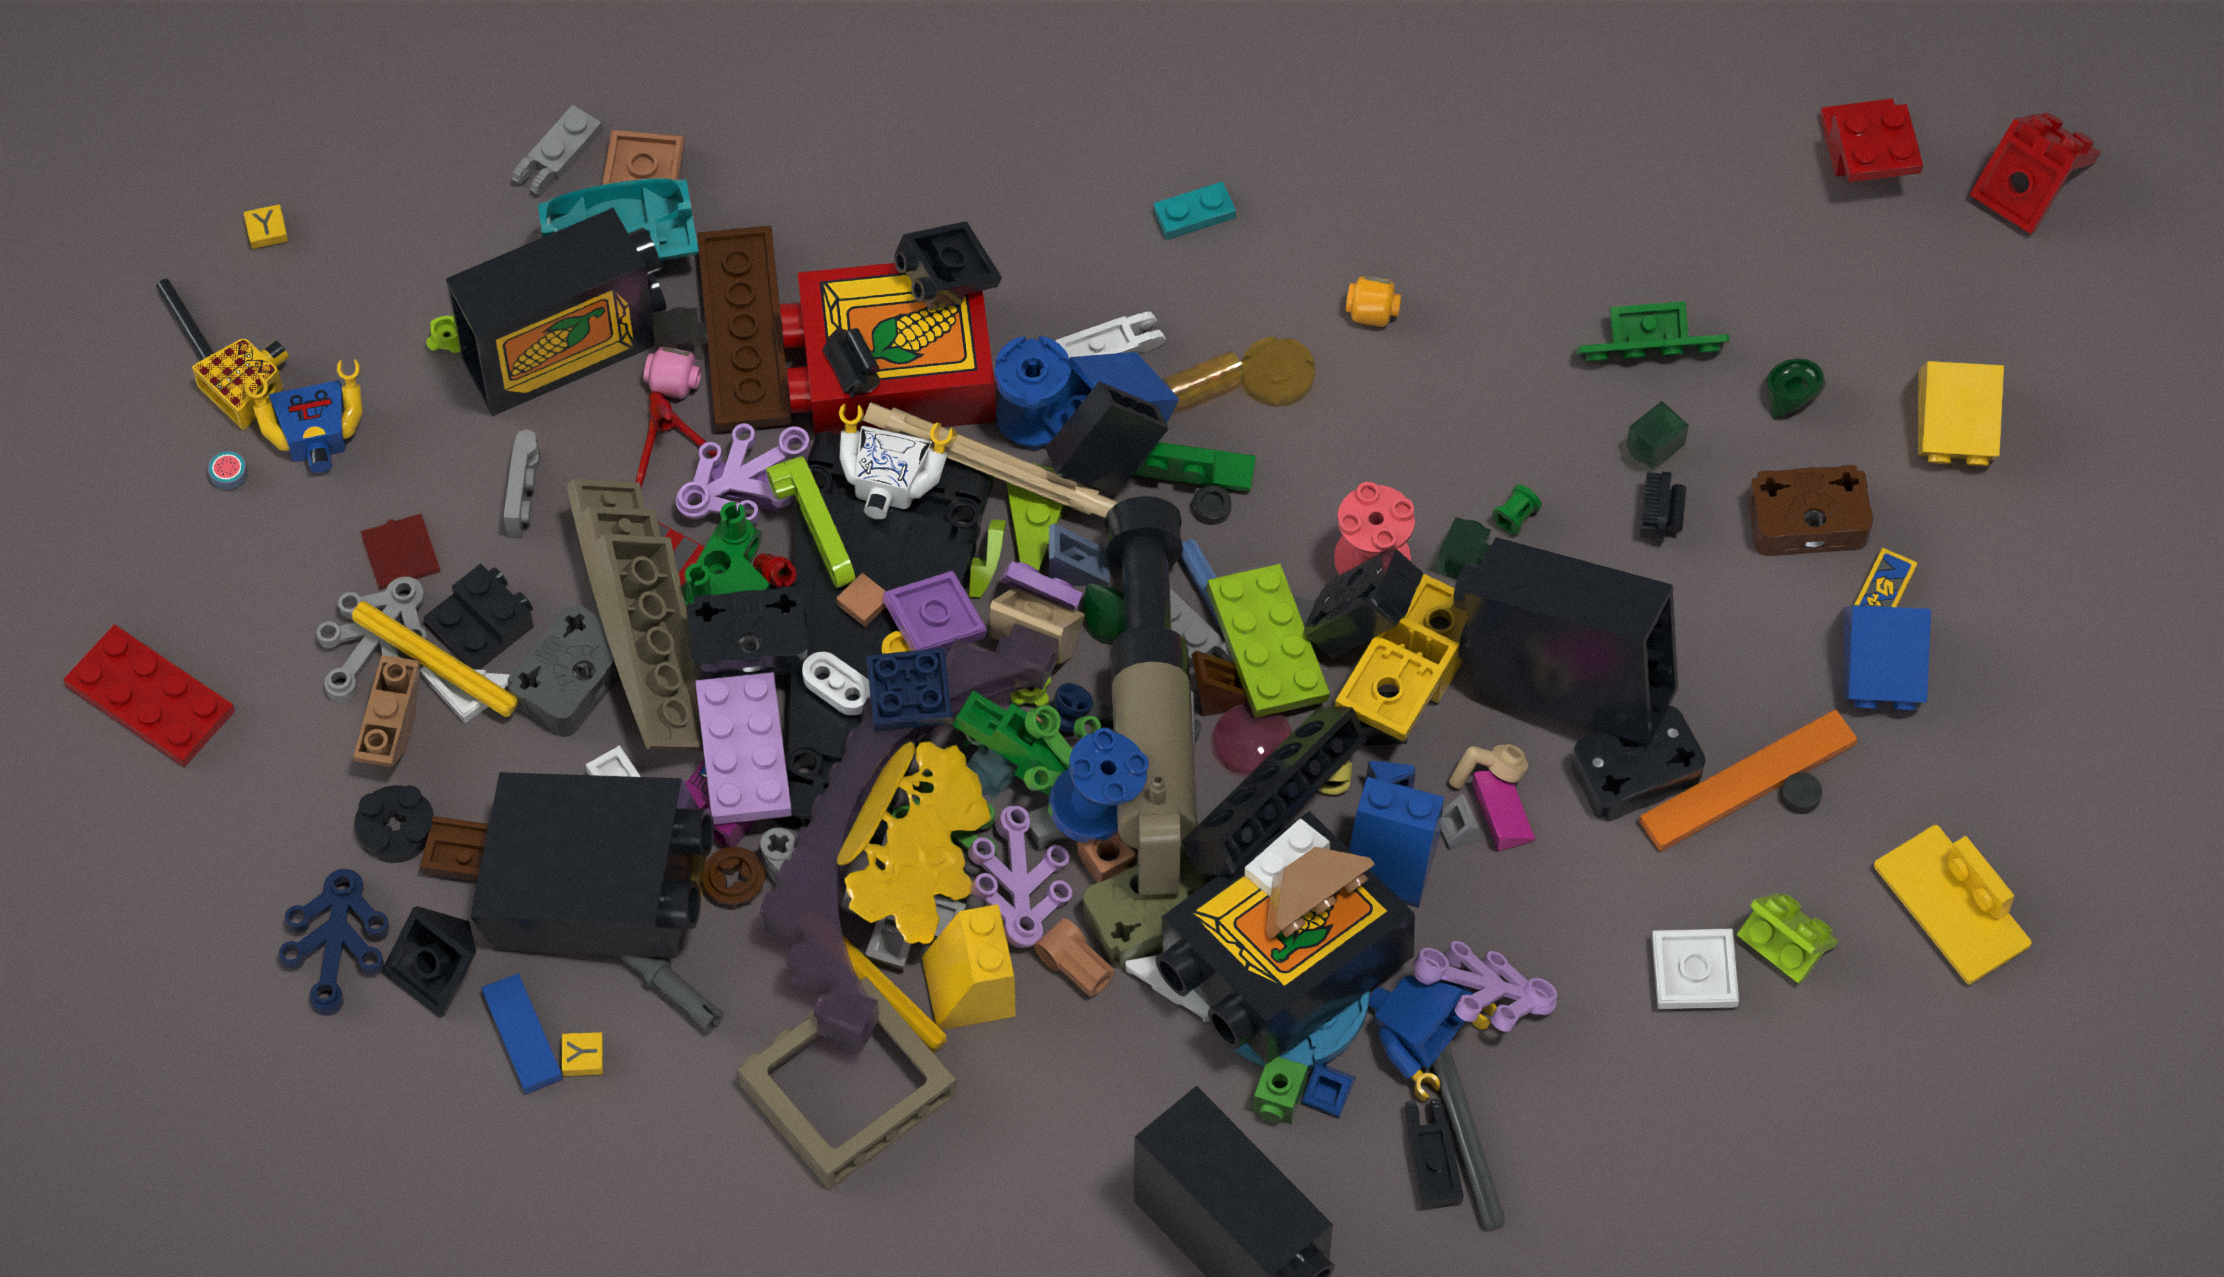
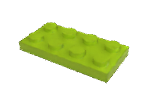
(1267, 640)

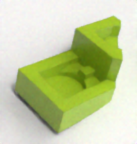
(983, 568)

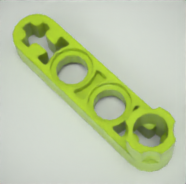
(796, 479)

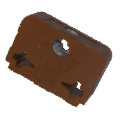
(1810, 510)

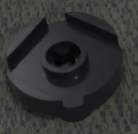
(379, 808)

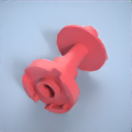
(1372, 522)

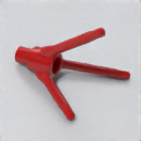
(662, 420)

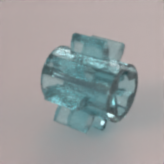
(992, 770)

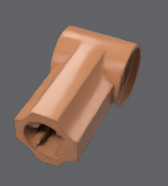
(1067, 949)

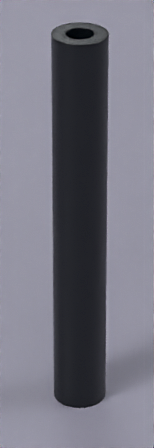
(184, 319)

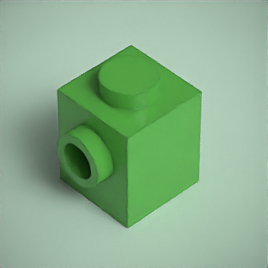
(1280, 1090)

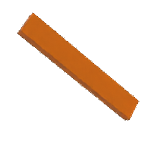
(1747, 780)

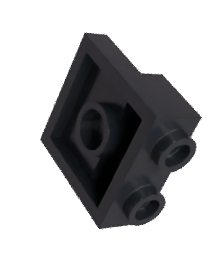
(945, 264)
(480, 617)

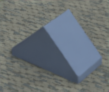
(1076, 558)

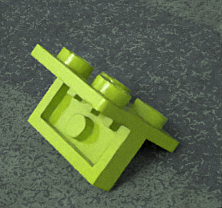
(1786, 935)

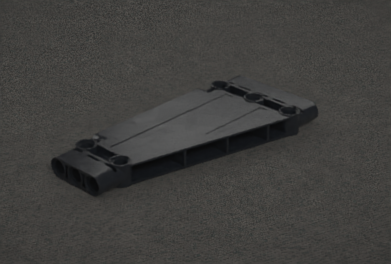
(892, 553)

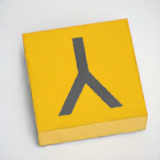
(265, 226)
(582, 1054)

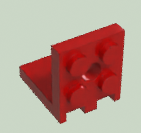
(2043, 153)

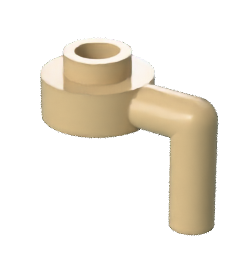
(1504, 761)

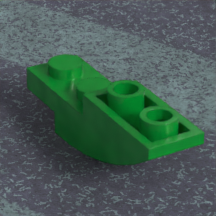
(1007, 735)

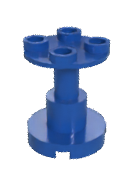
(1029, 378)
(1101, 774)

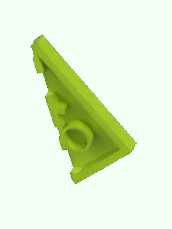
(1031, 523)

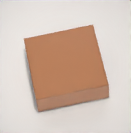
(862, 599)

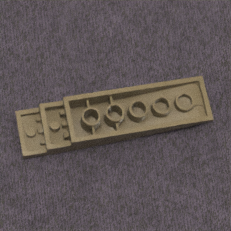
(640, 609)

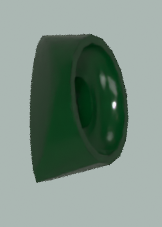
(1793, 385)
(1103, 613)

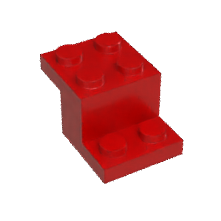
(1871, 140)

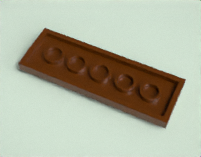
(744, 328)

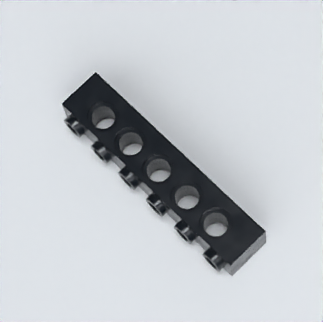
(1274, 791)

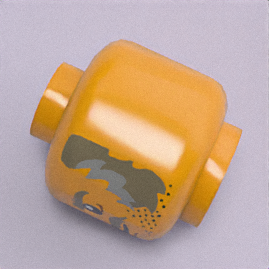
(1373, 301)

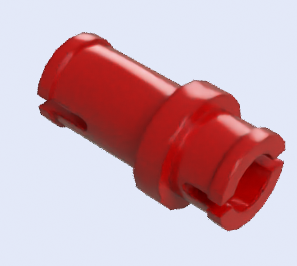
(775, 569)

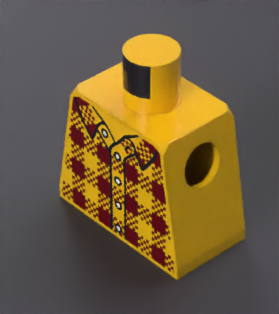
(226, 371)

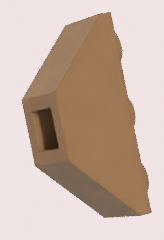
(389, 712)
(1310, 886)

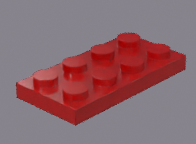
(149, 695)

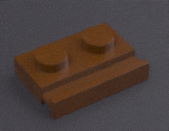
(454, 848)

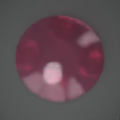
(1246, 740)

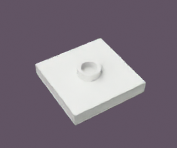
(1695, 968)

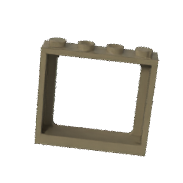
(838, 1163)

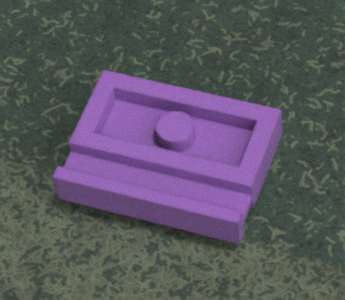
(1028, 579)

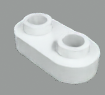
(839, 685)

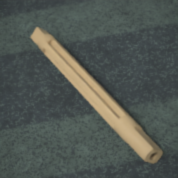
(996, 462)

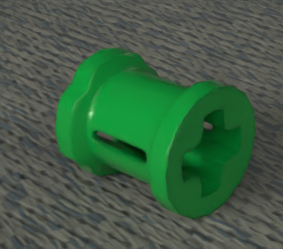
(1516, 509)

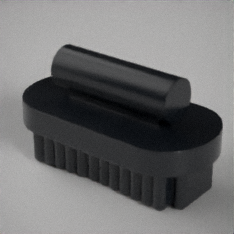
(852, 361)
(1662, 506)

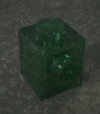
(1656, 435)
(1464, 543)

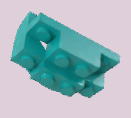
(654, 204)

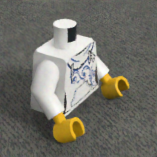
(890, 465)

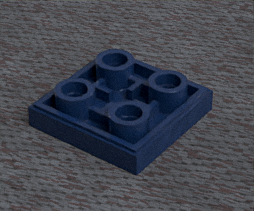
(909, 689)

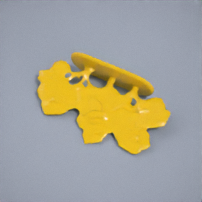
(919, 846)

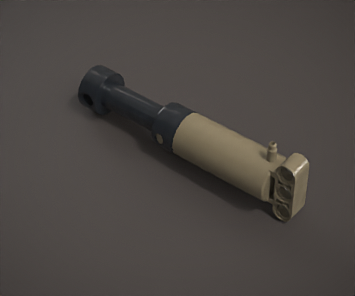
(1152, 689)

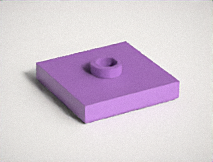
(934, 613)

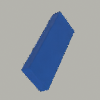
(521, 1033)

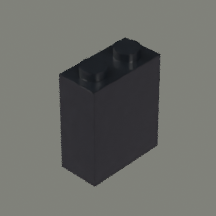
(1106, 438)

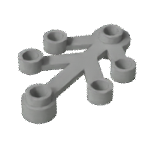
(393, 606)

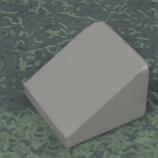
(1043, 829)

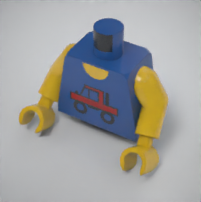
(311, 419)

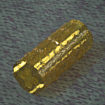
(1206, 379)

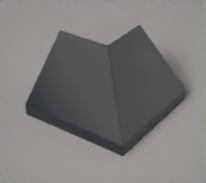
(431, 957)

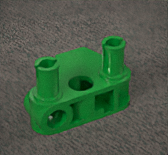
(726, 558)

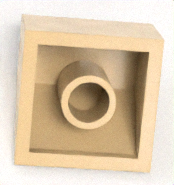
(1038, 615)

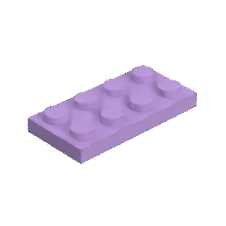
(743, 748)

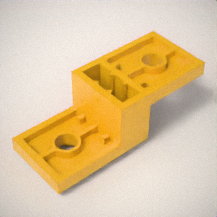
(1412, 659)

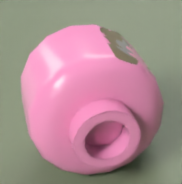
(672, 372)

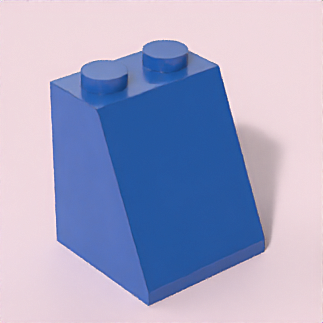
(1119, 370)
(1886, 655)
(1399, 834)

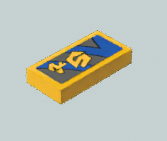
(1887, 580)

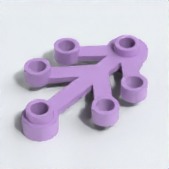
(738, 476)
(1017, 880)
(1532, 996)

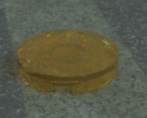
(1278, 371)

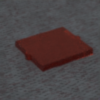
(400, 550)

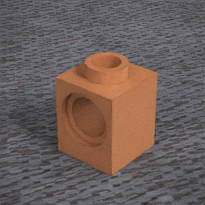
(1103, 870)

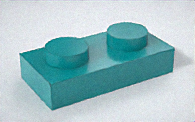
(1194, 210)

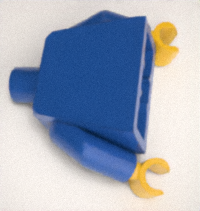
(1418, 1025)

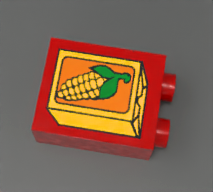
(927, 360)

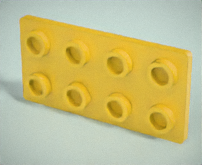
(1955, 901)

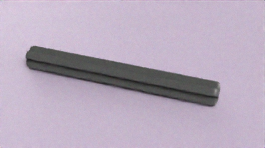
(1468, 1141)

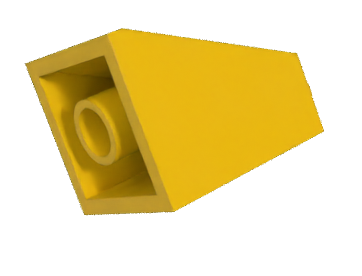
(1959, 412)
(970, 970)

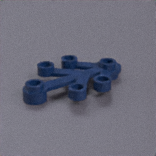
(334, 934)

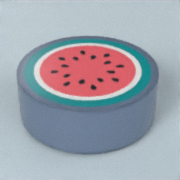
(227, 470)

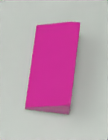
(1502, 810)

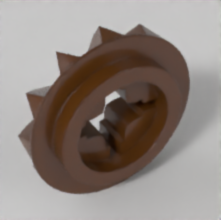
(728, 862)

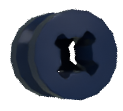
(1071, 704)

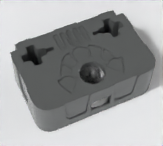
(552, 672)

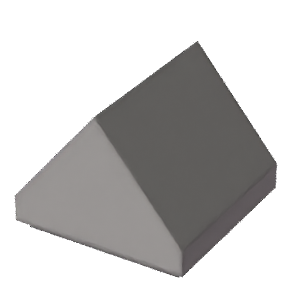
(1459, 824)

